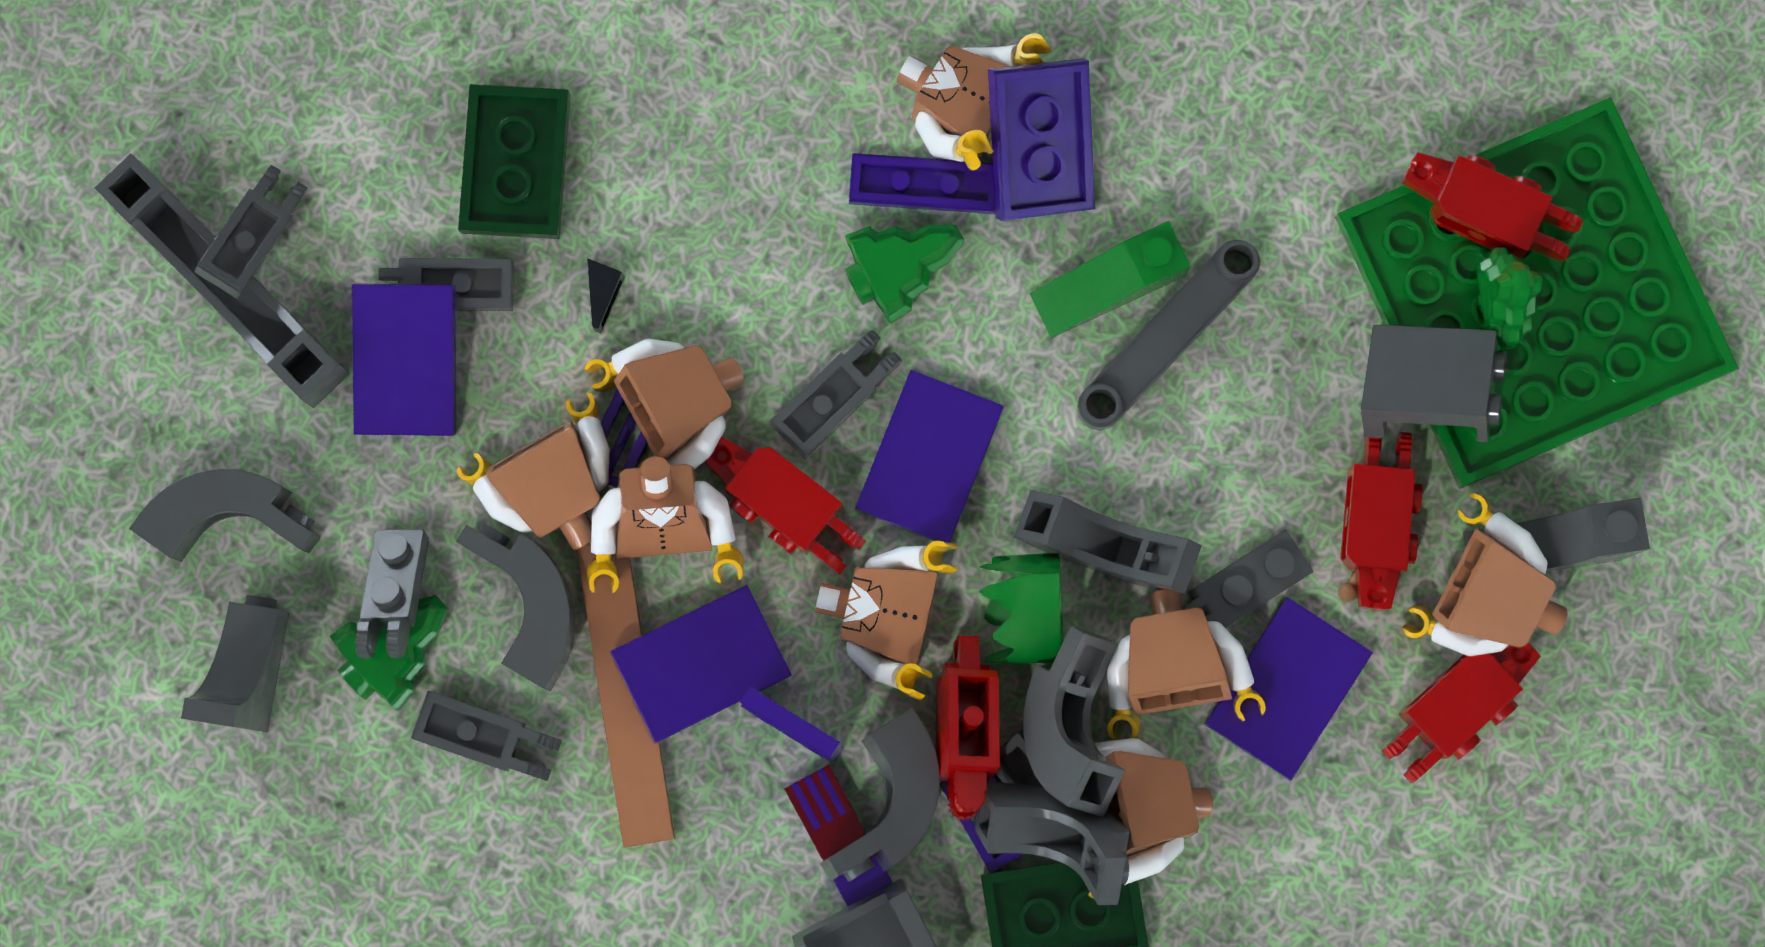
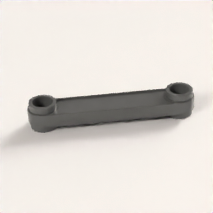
(1168, 334)

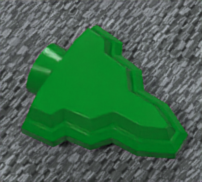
(898, 264)
(1507, 295)
(386, 675)

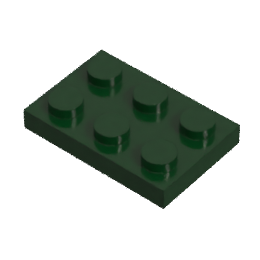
(514, 161)
(1053, 909)

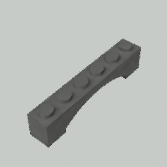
(255, 315)

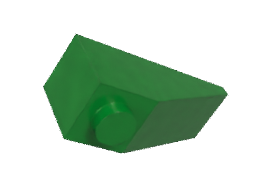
(1112, 279)

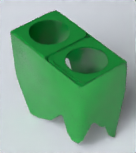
(1026, 608)

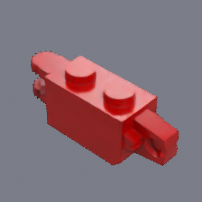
(1488, 205)
(783, 498)
(1379, 522)
(1461, 704)
(967, 727)

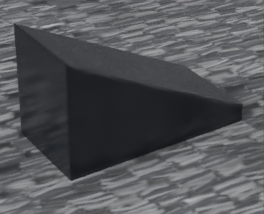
(604, 287)

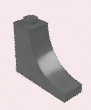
(1589, 534)
(244, 669)

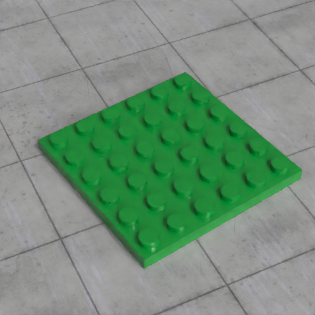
(1611, 322)

